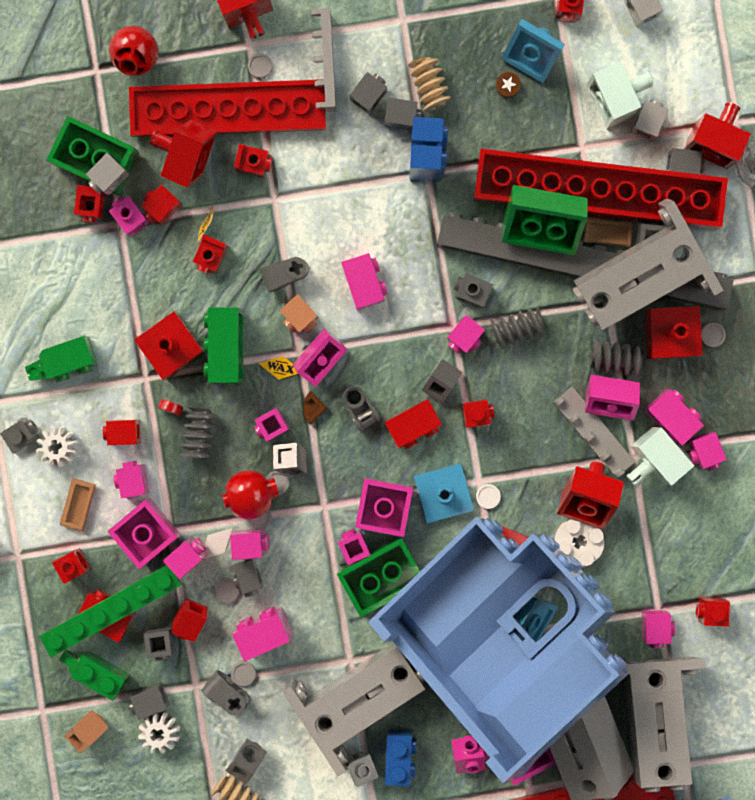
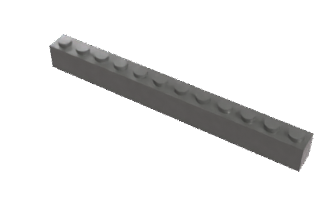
(485, 240)

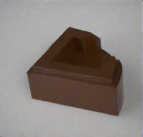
(313, 407)

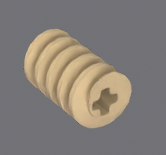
(429, 83)
(233, 791)

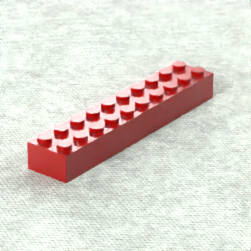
(609, 188)

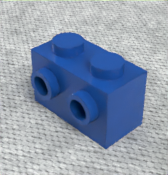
(398, 757)

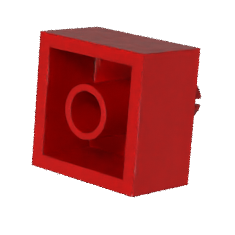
(245, 11)
(718, 138)
(186, 151)
(673, 332)
(170, 346)
(590, 496)

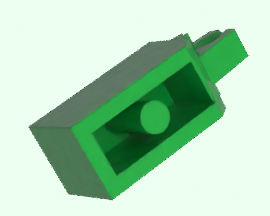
(63, 360)
(95, 673)

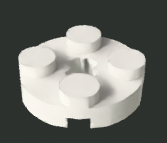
(593, 536)

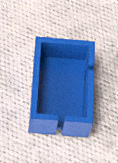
(428, 142)

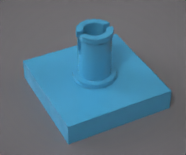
(532, 50)
(443, 493)
(535, 617)

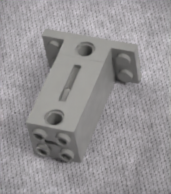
(646, 272)
(354, 701)
(659, 721)
(593, 756)

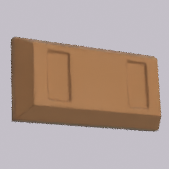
(608, 232)
(77, 504)

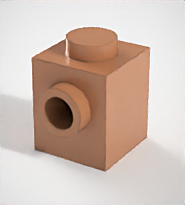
(299, 315)
(86, 731)

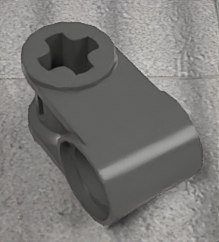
(280, 275)
(361, 410)
(224, 691)

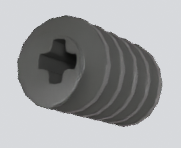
(518, 328)
(616, 357)
(198, 432)

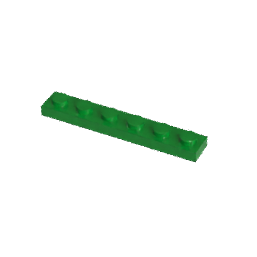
(110, 610)

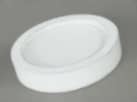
(488, 496)

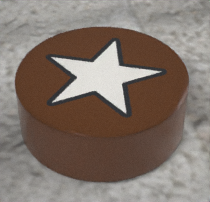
(508, 84)

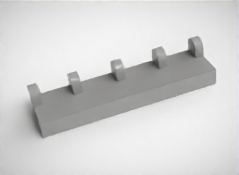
(327, 59)
(594, 432)

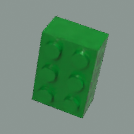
(82, 146)
(544, 220)
(224, 345)
(379, 576)

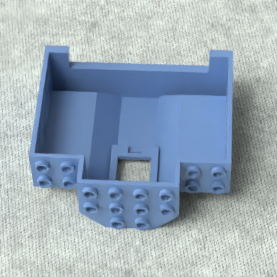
(462, 640)

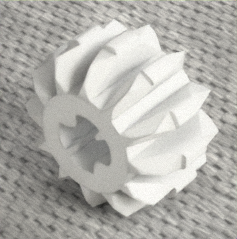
(51, 440)
(163, 740)

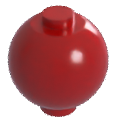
(133, 50)
(249, 494)

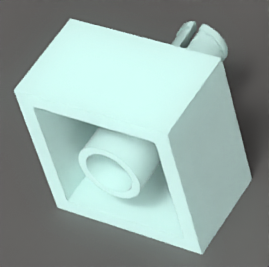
(616, 94)
(659, 457)

